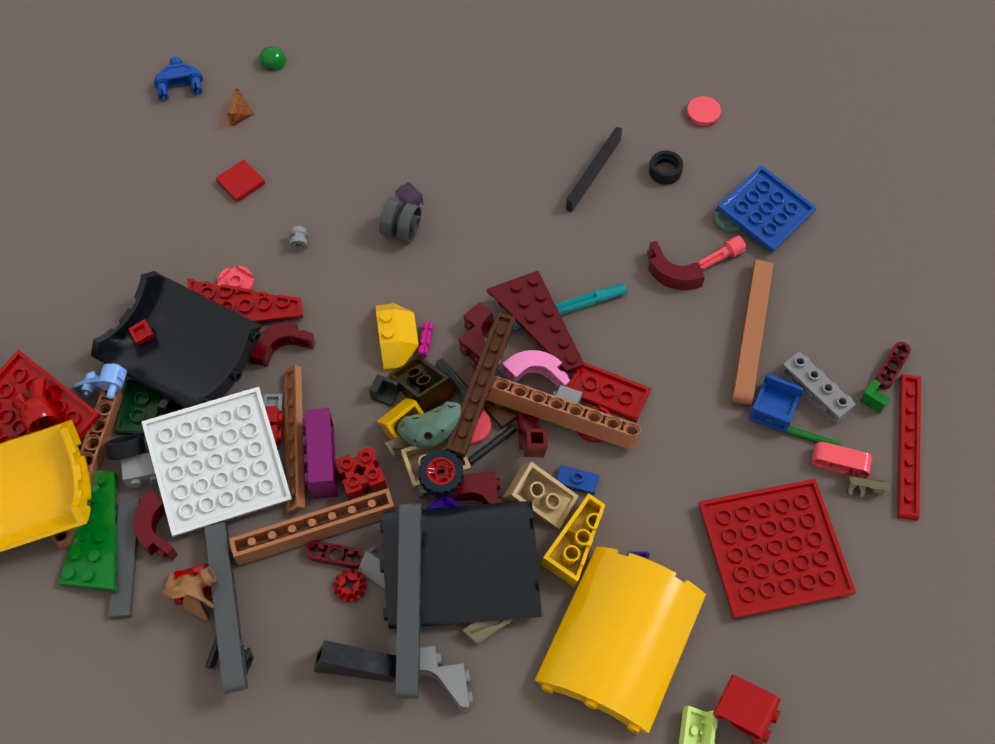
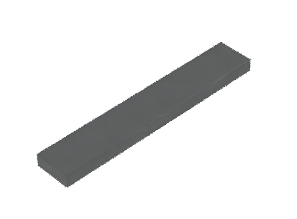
(122, 600)

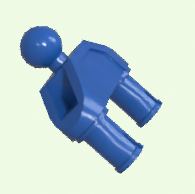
(177, 75)

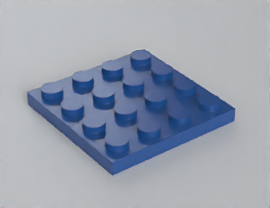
(766, 208)

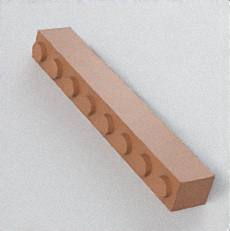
(311, 527)

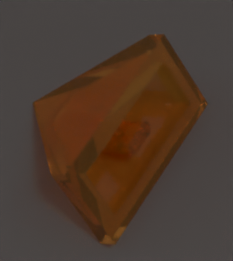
(239, 109)

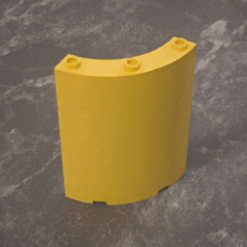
(42, 485)
(622, 637)

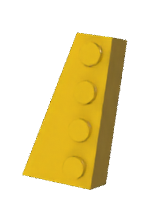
(572, 545)

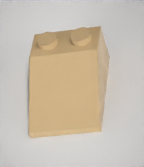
(549, 497)

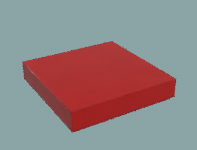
(240, 180)

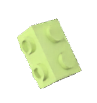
(697, 726)

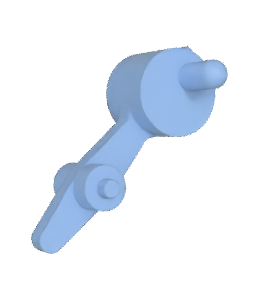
(110, 380)

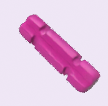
(425, 339)

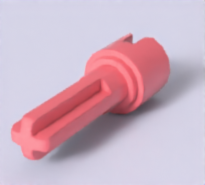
(731, 248)

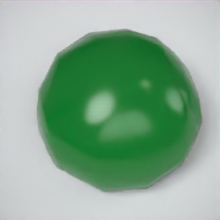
(272, 58)

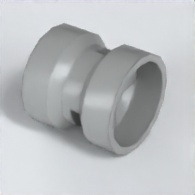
(298, 238)

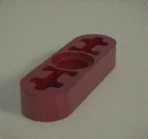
(892, 357)
(319, 557)

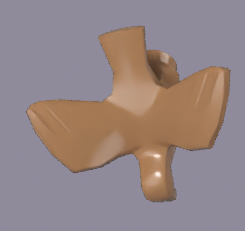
(191, 589)

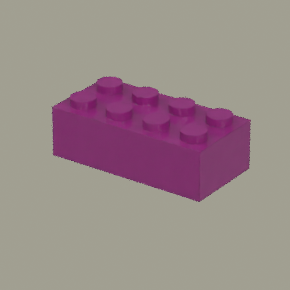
(320, 453)

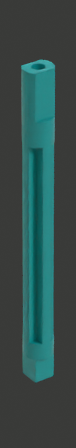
(588, 299)

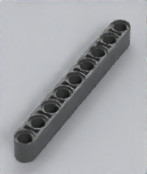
(409, 602)
(226, 609)

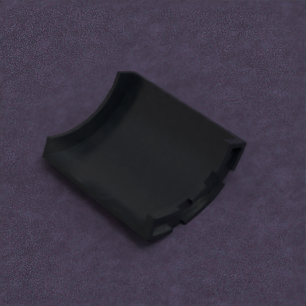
(195, 346)
(473, 564)

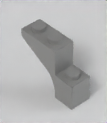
(451, 677)

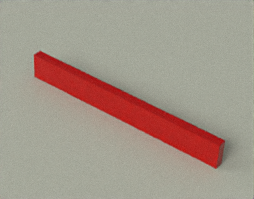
(909, 448)

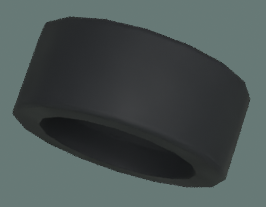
(669, 157)
(125, 447)

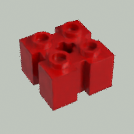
(351, 470)

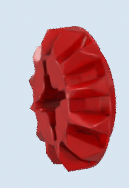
(359, 586)

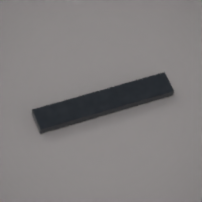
(593, 170)

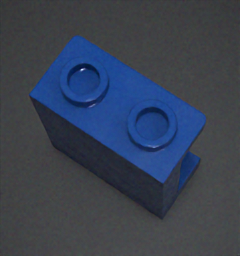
(776, 403)

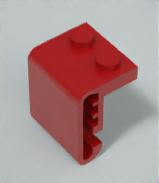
(748, 708)

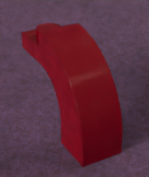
(672, 275)
(277, 337)
(145, 522)

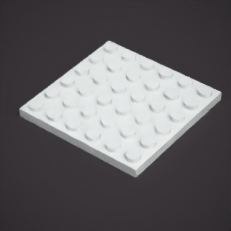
(216, 461)

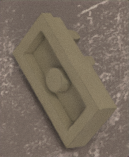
(876, 485)

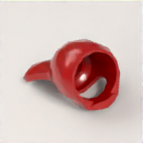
(35, 407)

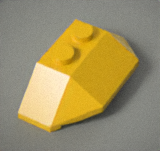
(396, 335)

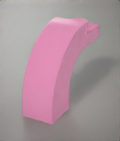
(535, 362)

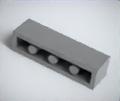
(138, 471)

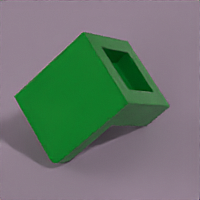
(874, 398)

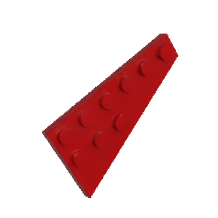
(253, 305)

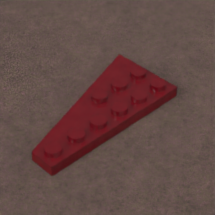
(538, 316)

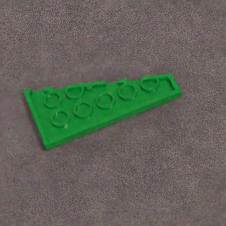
(95, 544)

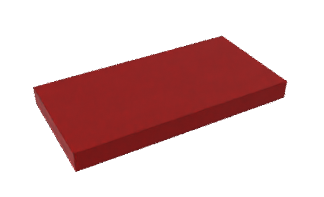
(610, 391)

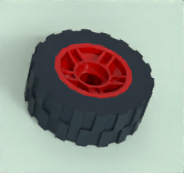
(440, 461)

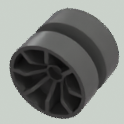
(400, 219)

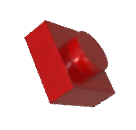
(141, 332)

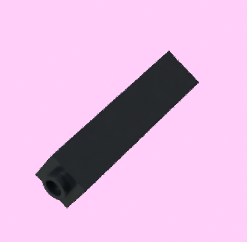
(355, 662)

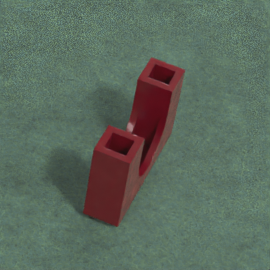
(478, 487)

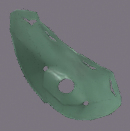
(430, 422)

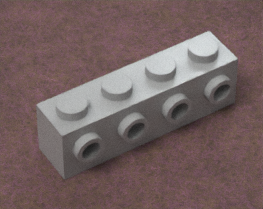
(818, 388)

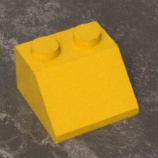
(391, 419)

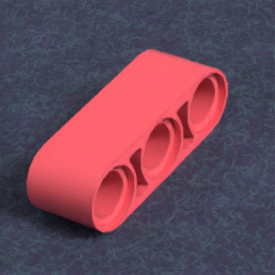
(842, 459)

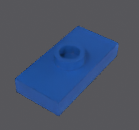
(578, 479)

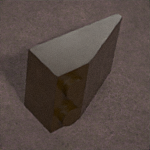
(423, 383)

